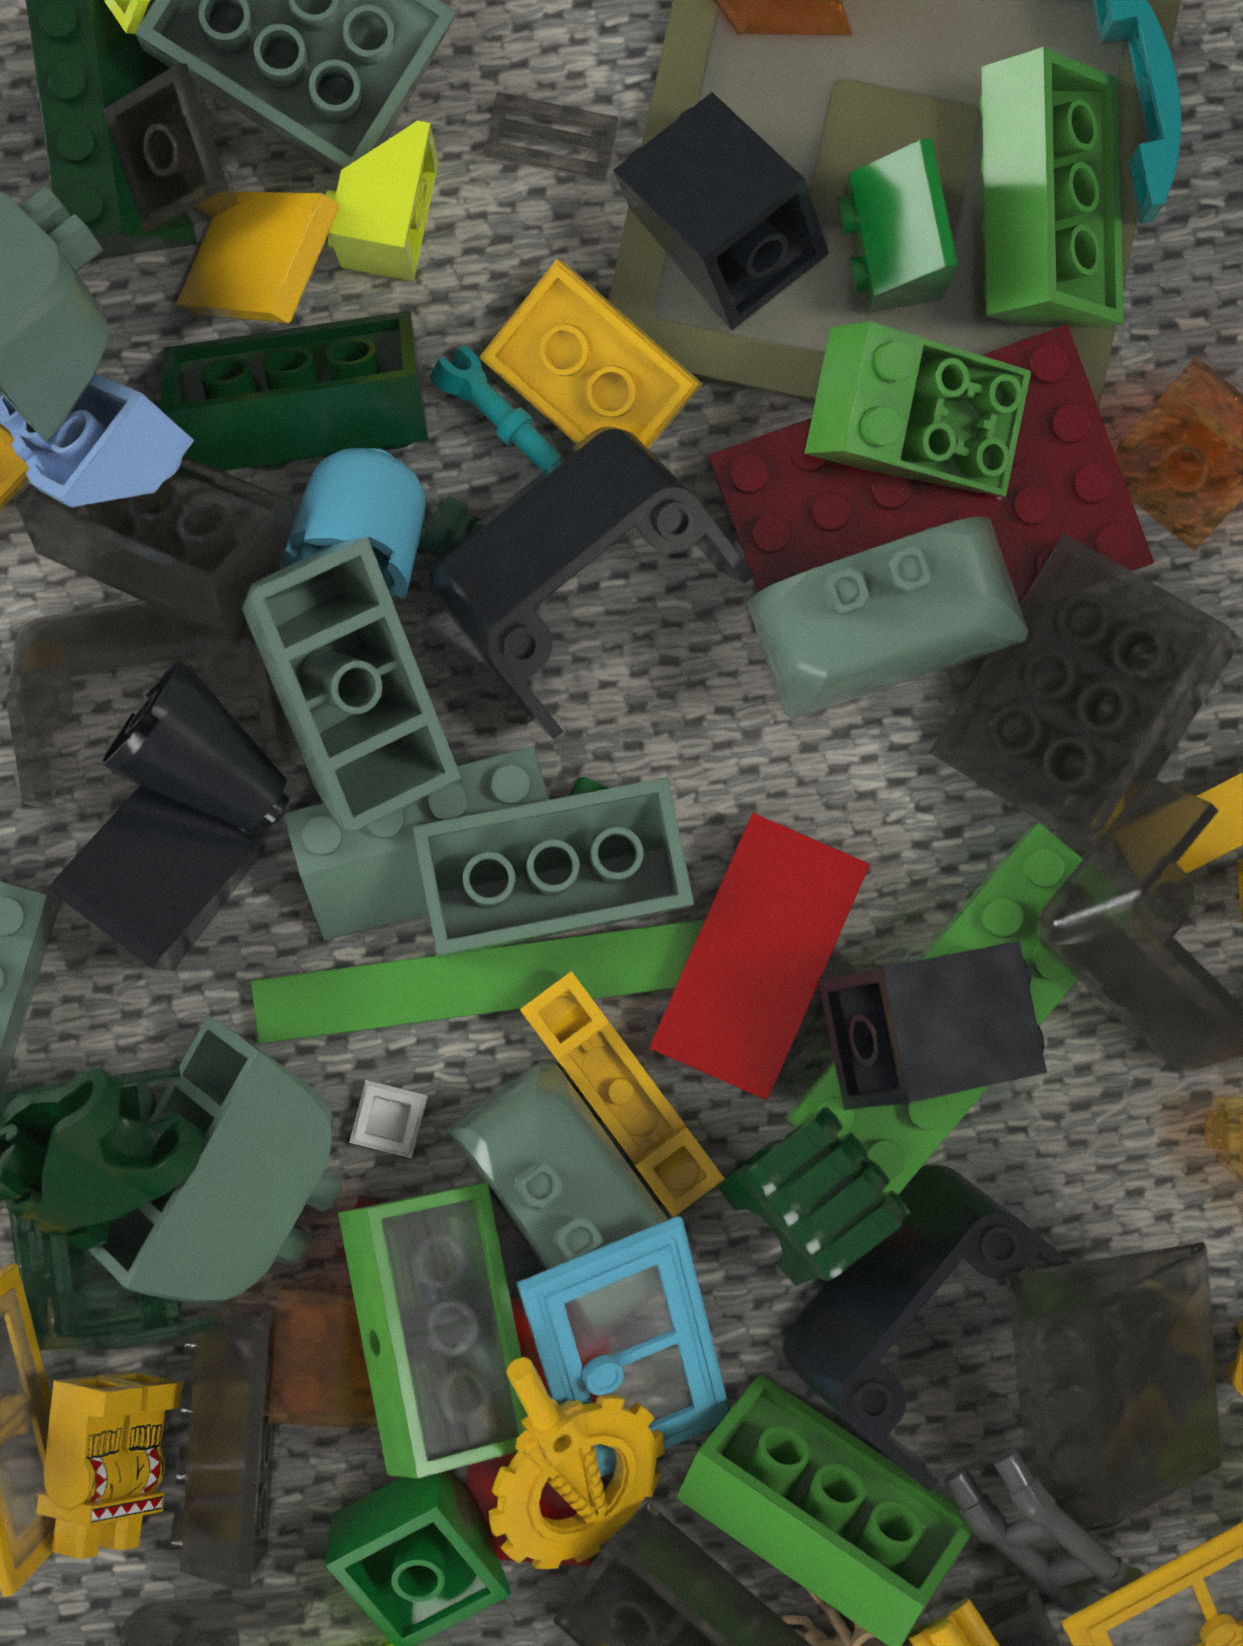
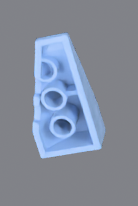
(105, 450)

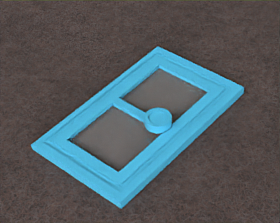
(631, 1328)

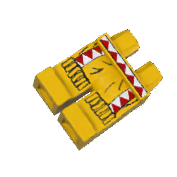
(105, 1459)

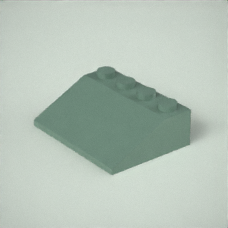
(305, 70)

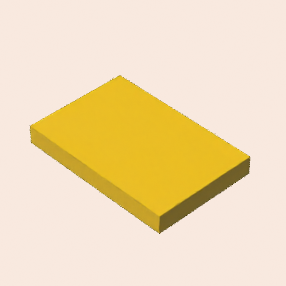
(259, 256)
(588, 362)

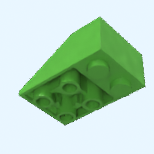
(917, 409)

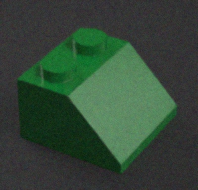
(898, 229)
(416, 1557)

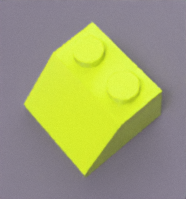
(386, 205)

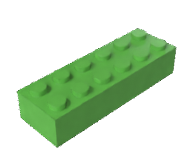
(997, 913)

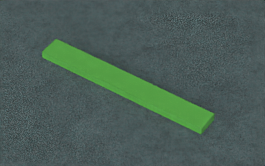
(468, 982)

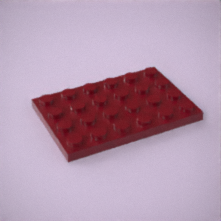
(1063, 479)

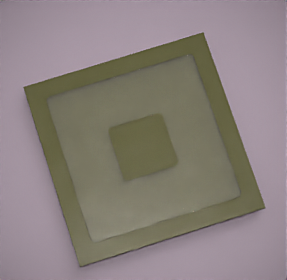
(831, 110)

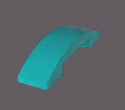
(1157, 87)

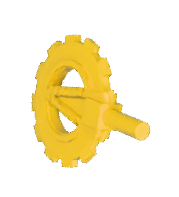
(561, 1451)

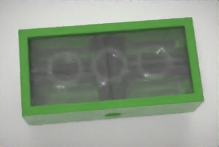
(435, 1328)

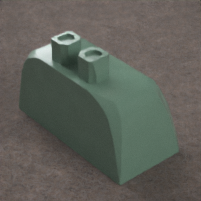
(47, 314)
(887, 616)
(349, 684)
(553, 1168)
(255, 1174)

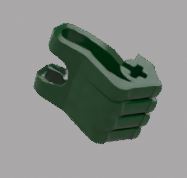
(82, 1164)
(817, 1198)

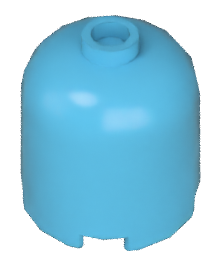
(361, 497)

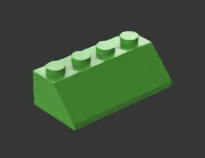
(1051, 192)
(826, 1510)

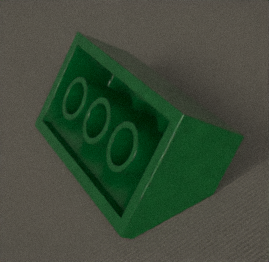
(80, 69)
(297, 392)

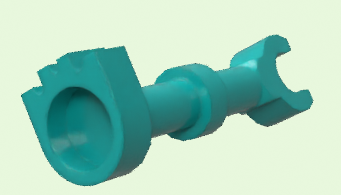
(514, 426)

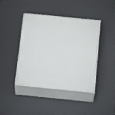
(388, 1119)

